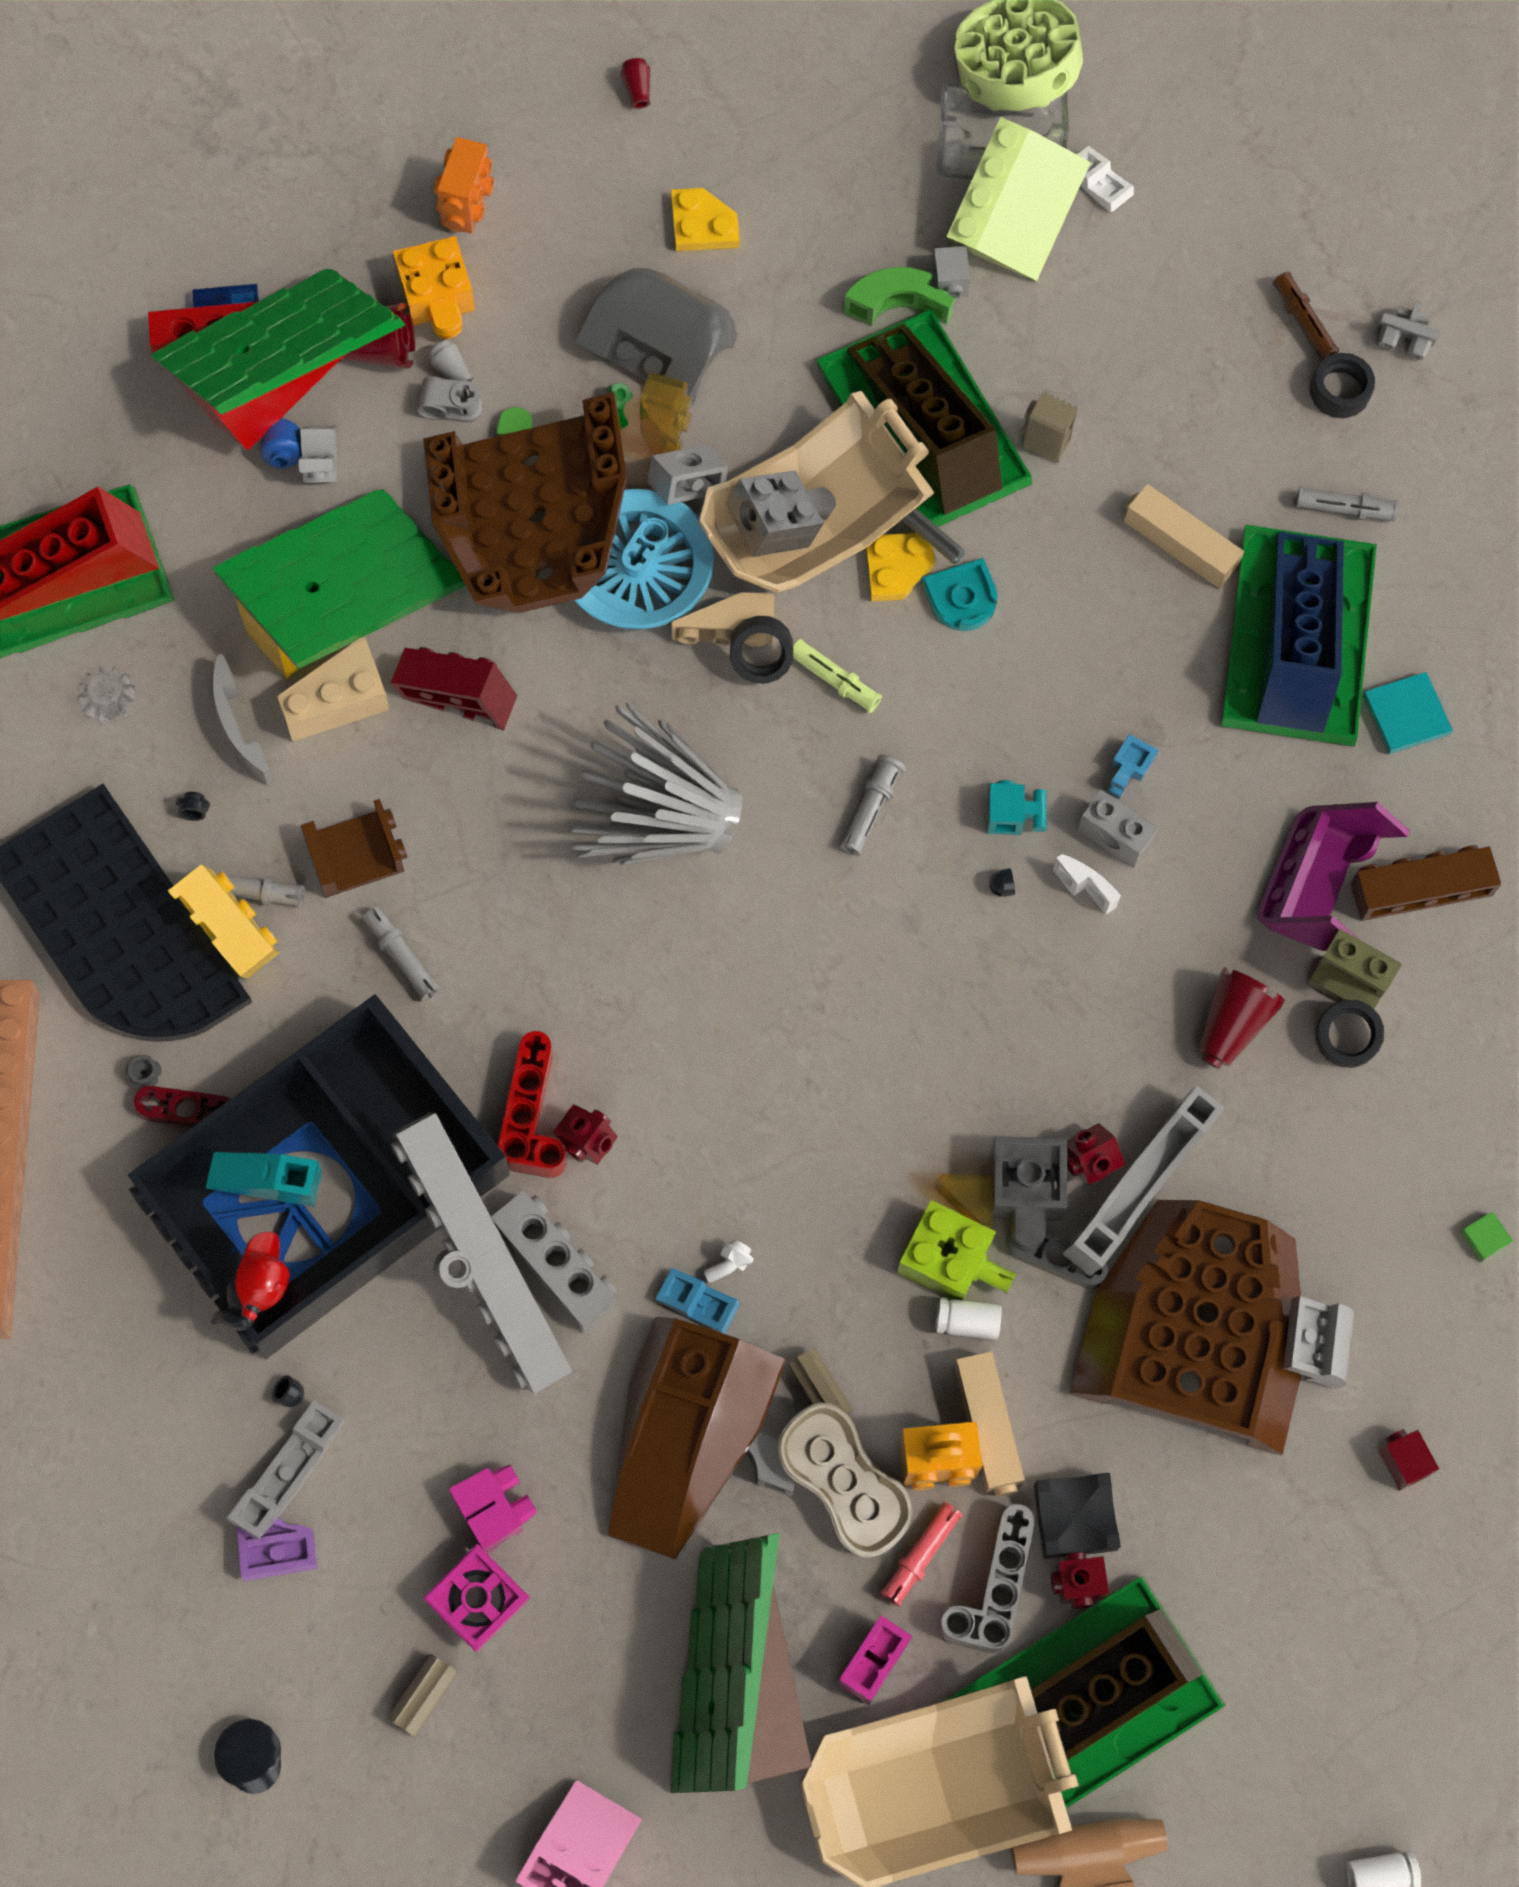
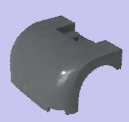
(657, 327)

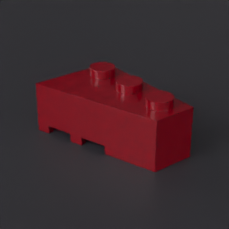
(455, 682)

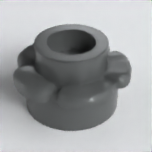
(143, 1063)

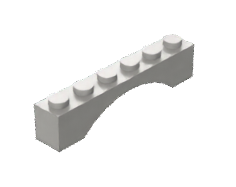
(1142, 1181)

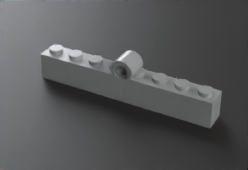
(481, 1252)

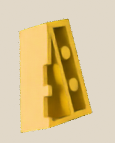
(226, 920)

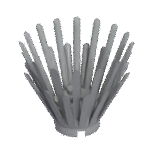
(693, 797)

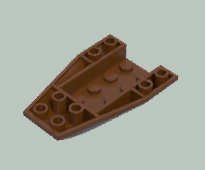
(686, 1429)

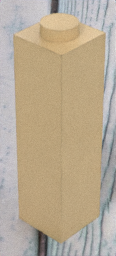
(1182, 535)
(986, 1405)

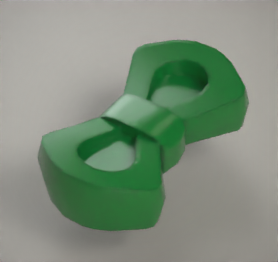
(623, 395)

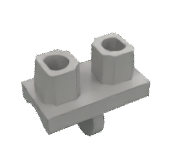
(1394, 327)

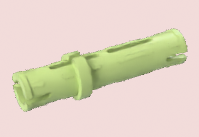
(846, 684)

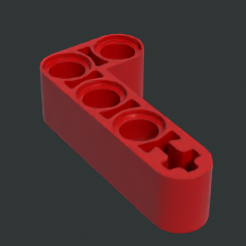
(532, 1103)

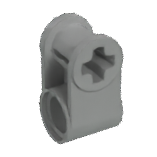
(448, 398)

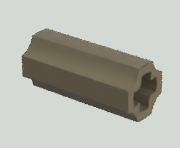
(818, 1381)
(422, 1695)

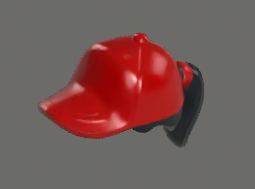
(256, 1284)

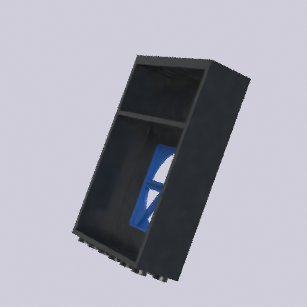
(330, 1099)

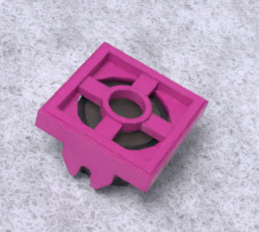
(476, 1598)

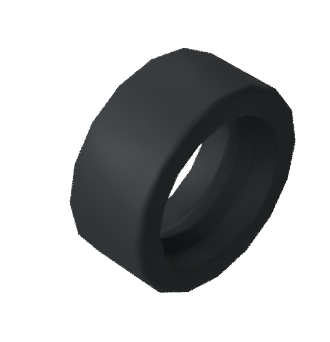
(1352, 366)
(766, 673)
(1353, 1007)

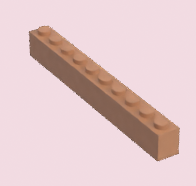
(17, 1055)

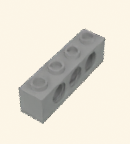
(582, 1308)

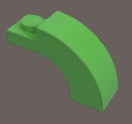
(894, 289)

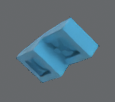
(697, 1301)

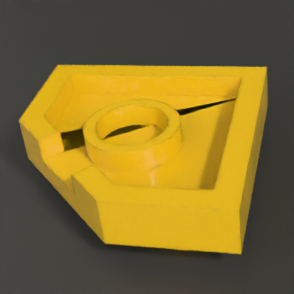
(702, 221)
(897, 565)

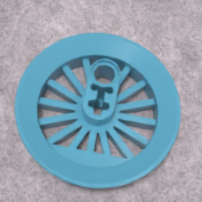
(647, 565)

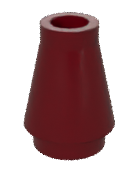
(636, 78)

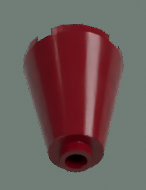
(391, 349)
(1235, 1017)

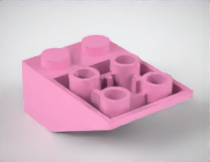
(580, 1842)

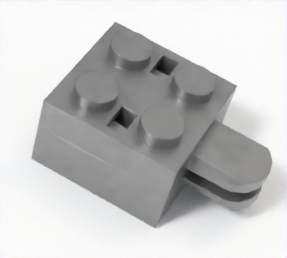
(778, 512)
(1024, 1185)

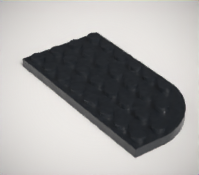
(115, 926)

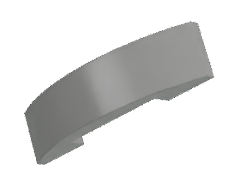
(250, 754)
(287, 1471)

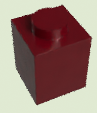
(1408, 1458)

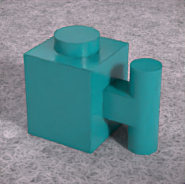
(1009, 809)

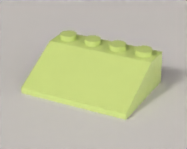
(1018, 199)

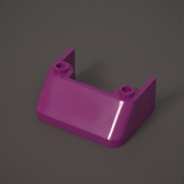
(1315, 866)

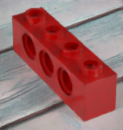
(172, 324)

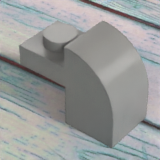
(319, 454)

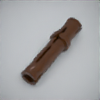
(1298, 305)

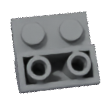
(1319, 1341)

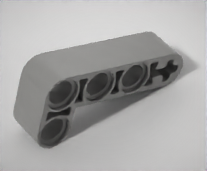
(997, 1577)

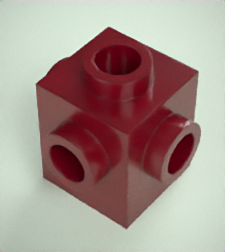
(585, 1134)
(1093, 1154)
(1089, 1570)

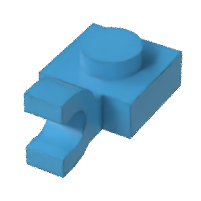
(1131, 761)

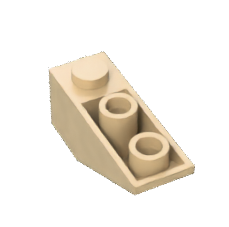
(720, 619)

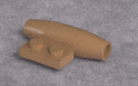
(1092, 1852)

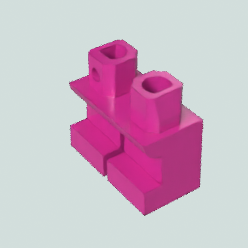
(487, 1509)

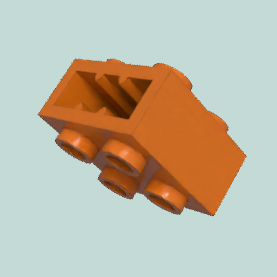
(464, 185)

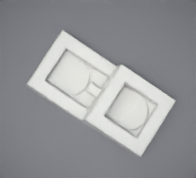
(1102, 183)
(1079, 876)

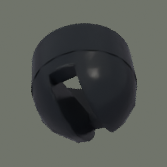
(1002, 883)
(288, 1391)

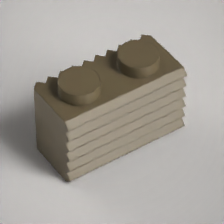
(1049, 426)

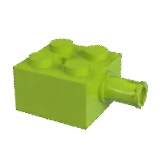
(966, 1262)

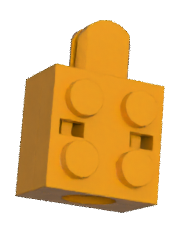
(435, 285)
(940, 1455)

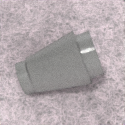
(449, 362)

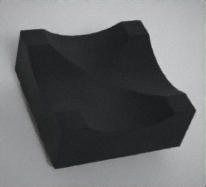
(1076, 1515)

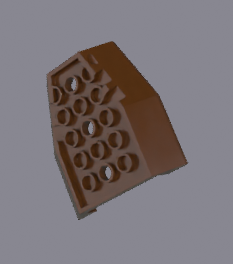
(488, 496)
(1149, 1332)

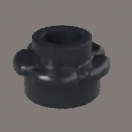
(192, 806)

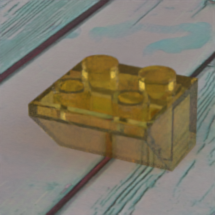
(664, 413)

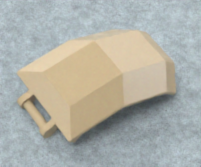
(858, 464)
(938, 1786)

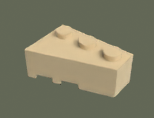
(334, 693)

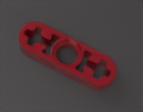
(158, 1113)

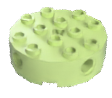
(1018, 53)

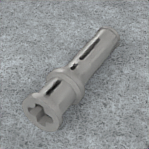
(878, 791)

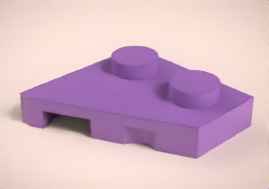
(278, 1552)

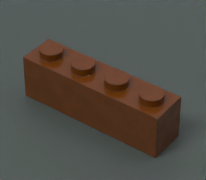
(1425, 882)

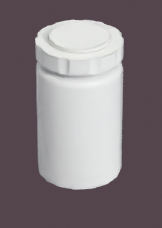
(968, 1319)
(1385, 1871)

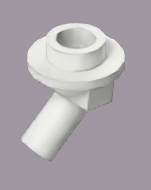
(735, 1256)

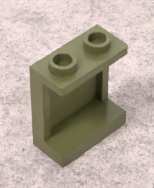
(1354, 971)

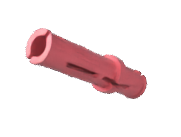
(920, 1555)

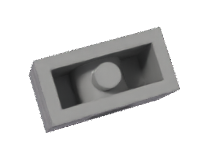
(686, 473)
(1117, 828)

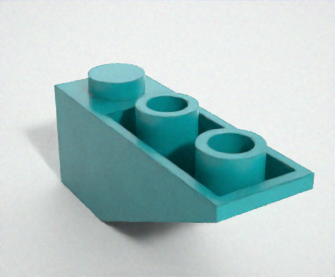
(266, 1176)

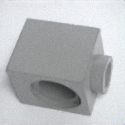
(951, 270)

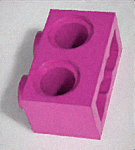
(874, 1660)

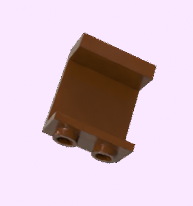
(355, 851)

